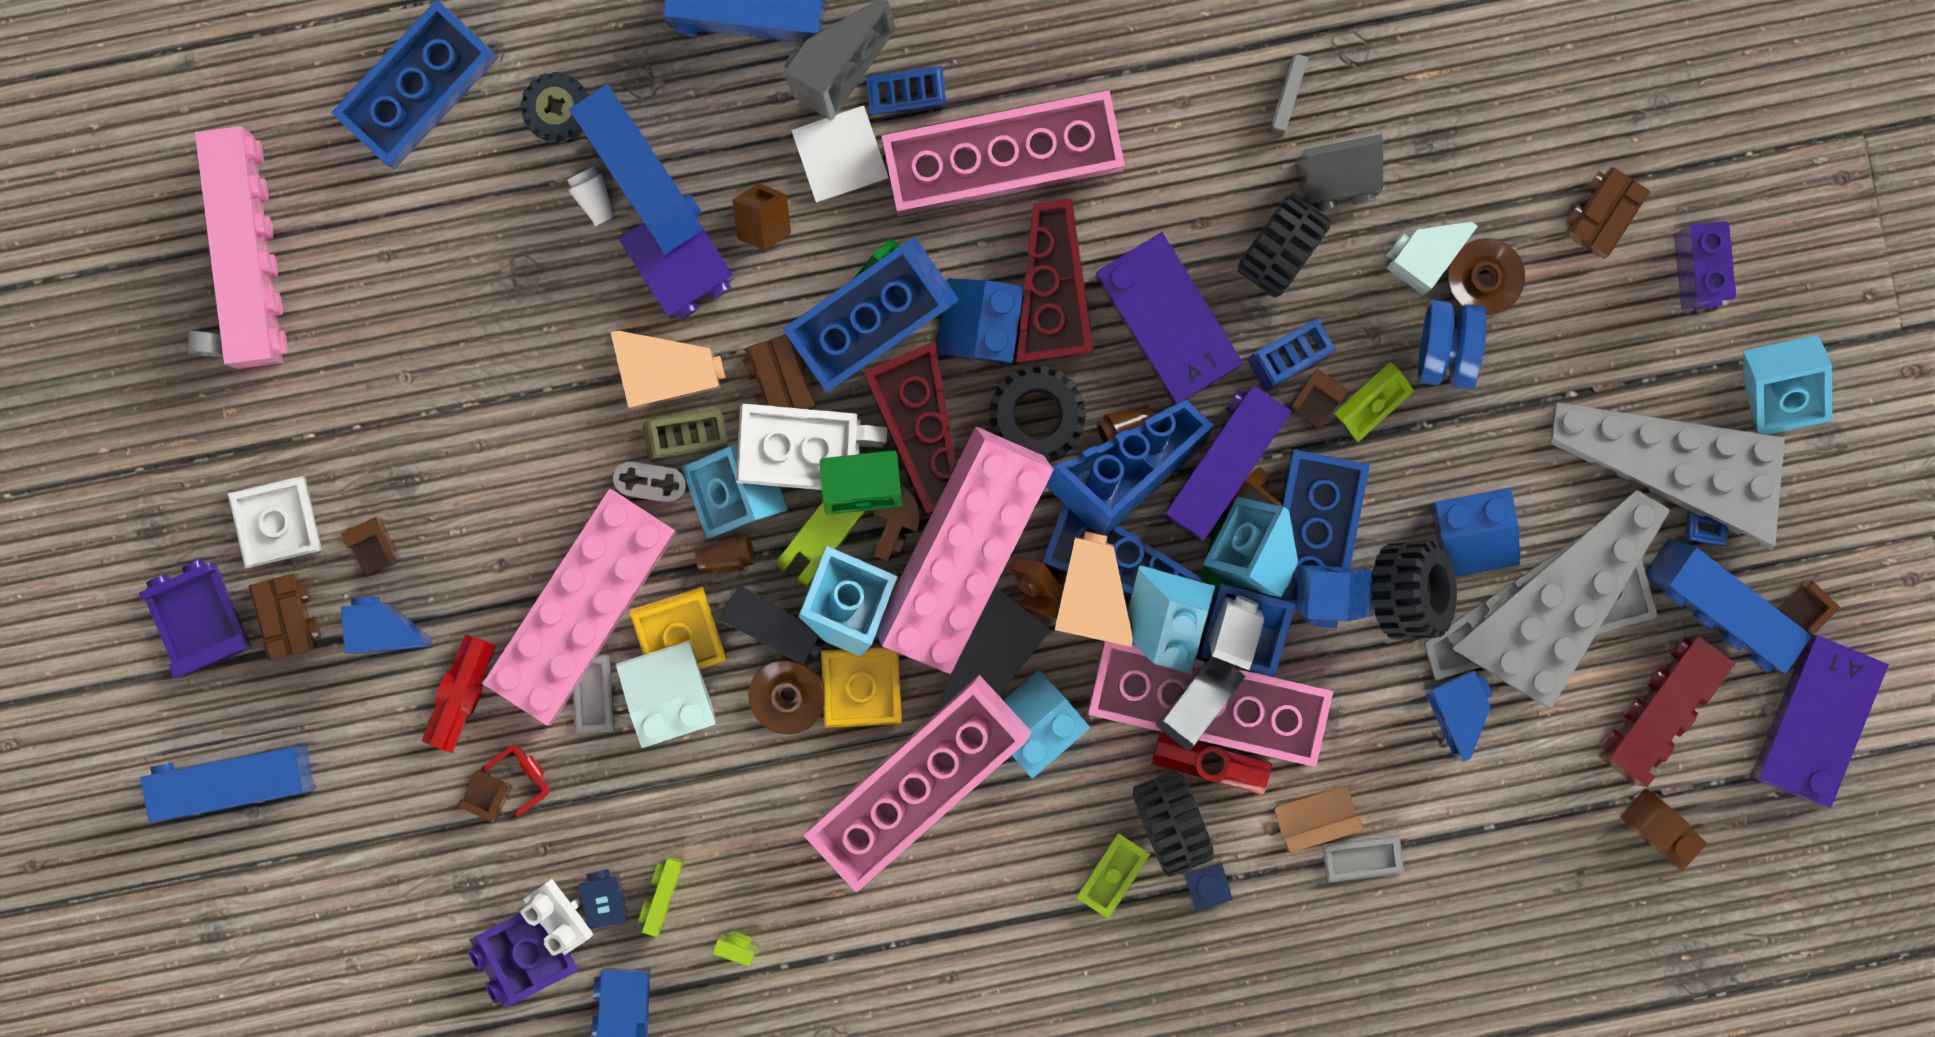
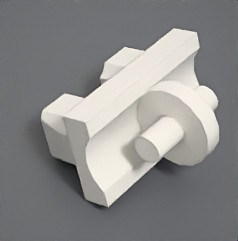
(558, 917)

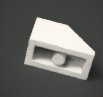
(1237, 631)

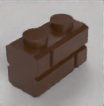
(1607, 211)
(778, 374)
(284, 616)

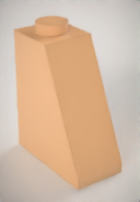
(663, 369)
(1093, 593)

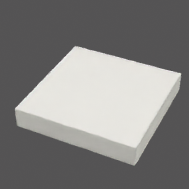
(840, 154)
(274, 522)

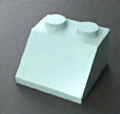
(1427, 254)
(665, 694)

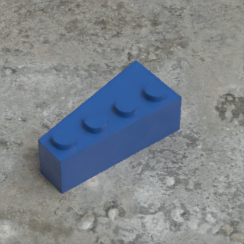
(1120, 474)
(1128, 548)
(1333, 594)
(1727, 605)
(622, 1003)

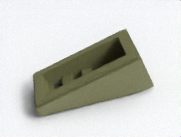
(652, 441)

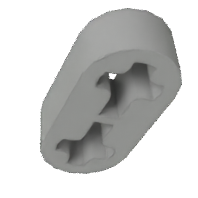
(204, 344)
(648, 491)

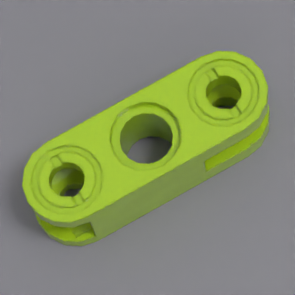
(812, 539)

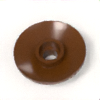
(1498, 260)
(778, 711)

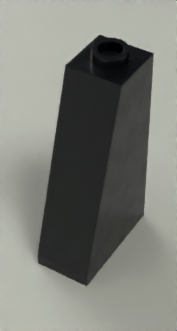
(996, 647)

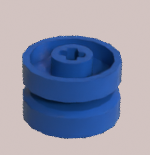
(1456, 345)

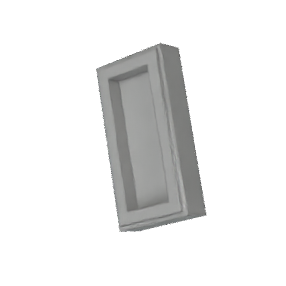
(1288, 94)
(594, 698)
(1362, 858)

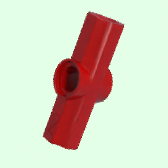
(459, 693)
(1236, 769)

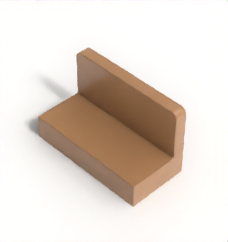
(1317, 819)

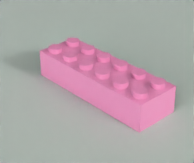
(1003, 153)
(240, 247)
(963, 550)
(580, 607)
(1260, 716)
(918, 783)

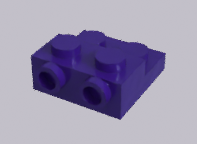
(517, 960)

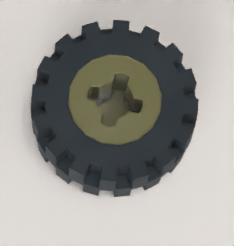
(558, 122)

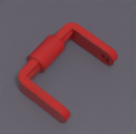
(531, 769)

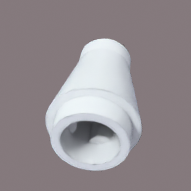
(591, 194)

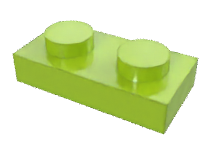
(1374, 402)
(1113, 875)
(655, 911)
(736, 948)

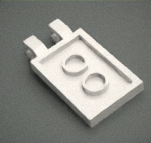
(787, 443)

